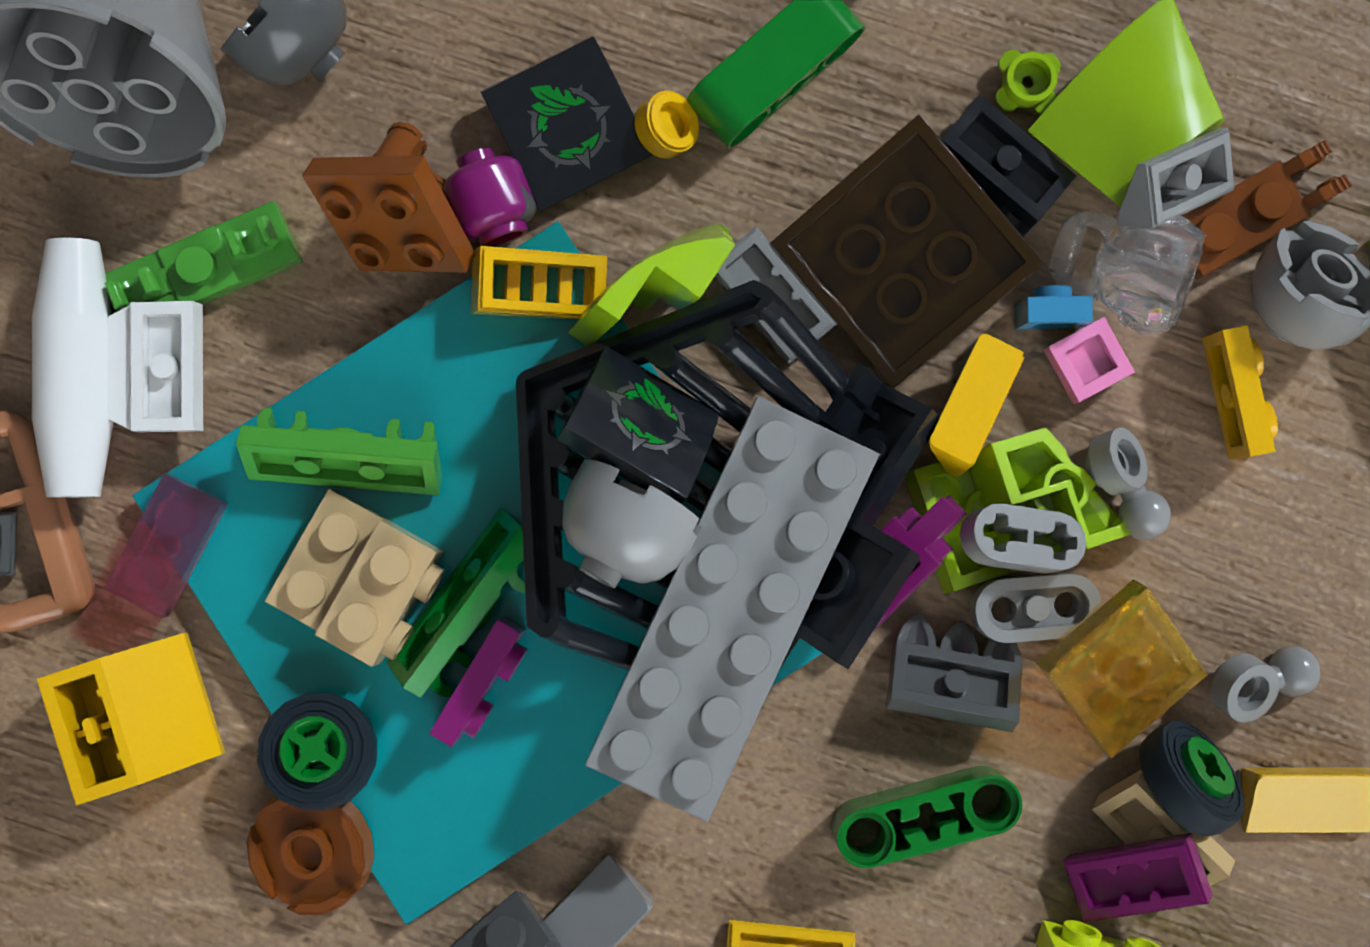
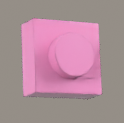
(1088, 360)

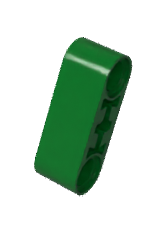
(774, 66)
(944, 828)

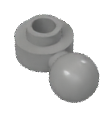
(1121, 469)
(1248, 687)

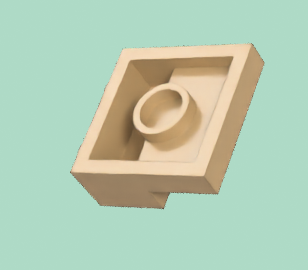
(357, 579)

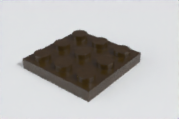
(907, 251)

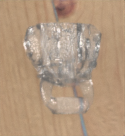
(1136, 270)

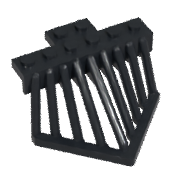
(866, 564)

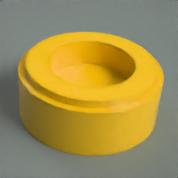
(666, 124)

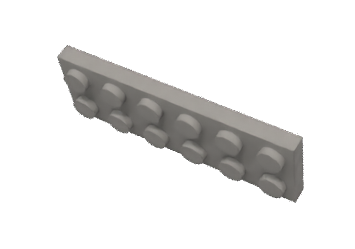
(732, 609)

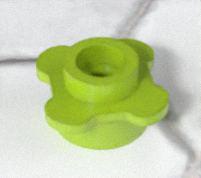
(1038, 66)

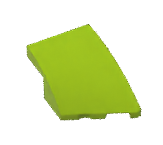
(1131, 103)
(672, 272)
(1017, 471)

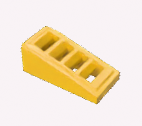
(483, 282)

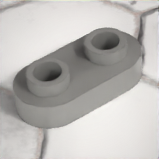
(1032, 606)

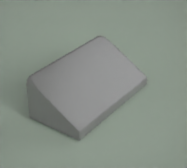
(1178, 181)
(600, 908)

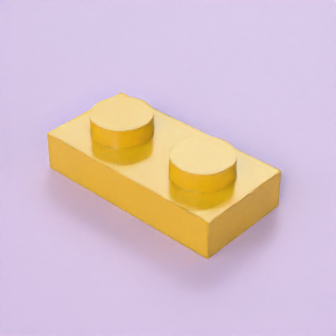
(1234, 371)

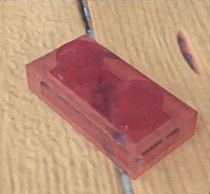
(166, 546)

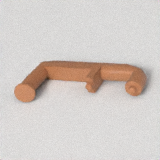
(55, 535)

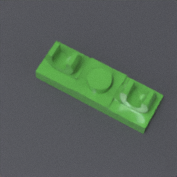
(209, 261)
(340, 456)

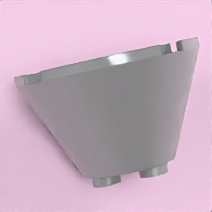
(112, 82)

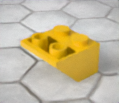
(130, 717)

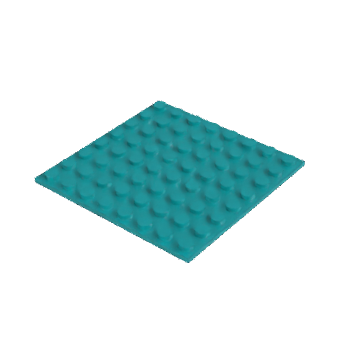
(431, 807)

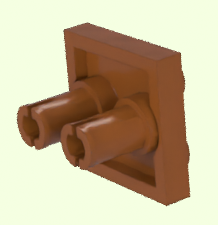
(391, 207)

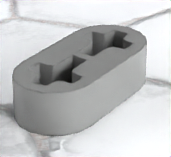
(1024, 525)

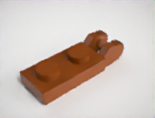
(1260, 209)

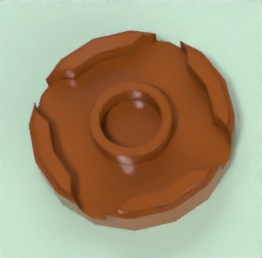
(310, 856)

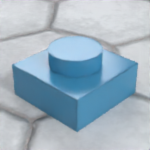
(1053, 309)

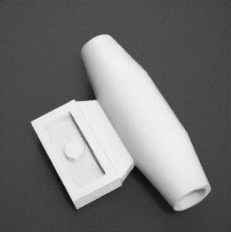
(105, 367)

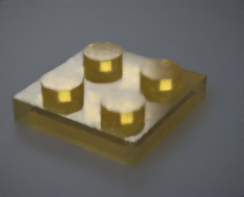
(1122, 668)

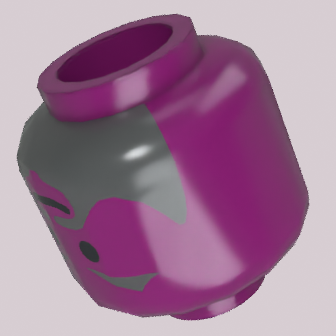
(490, 197)

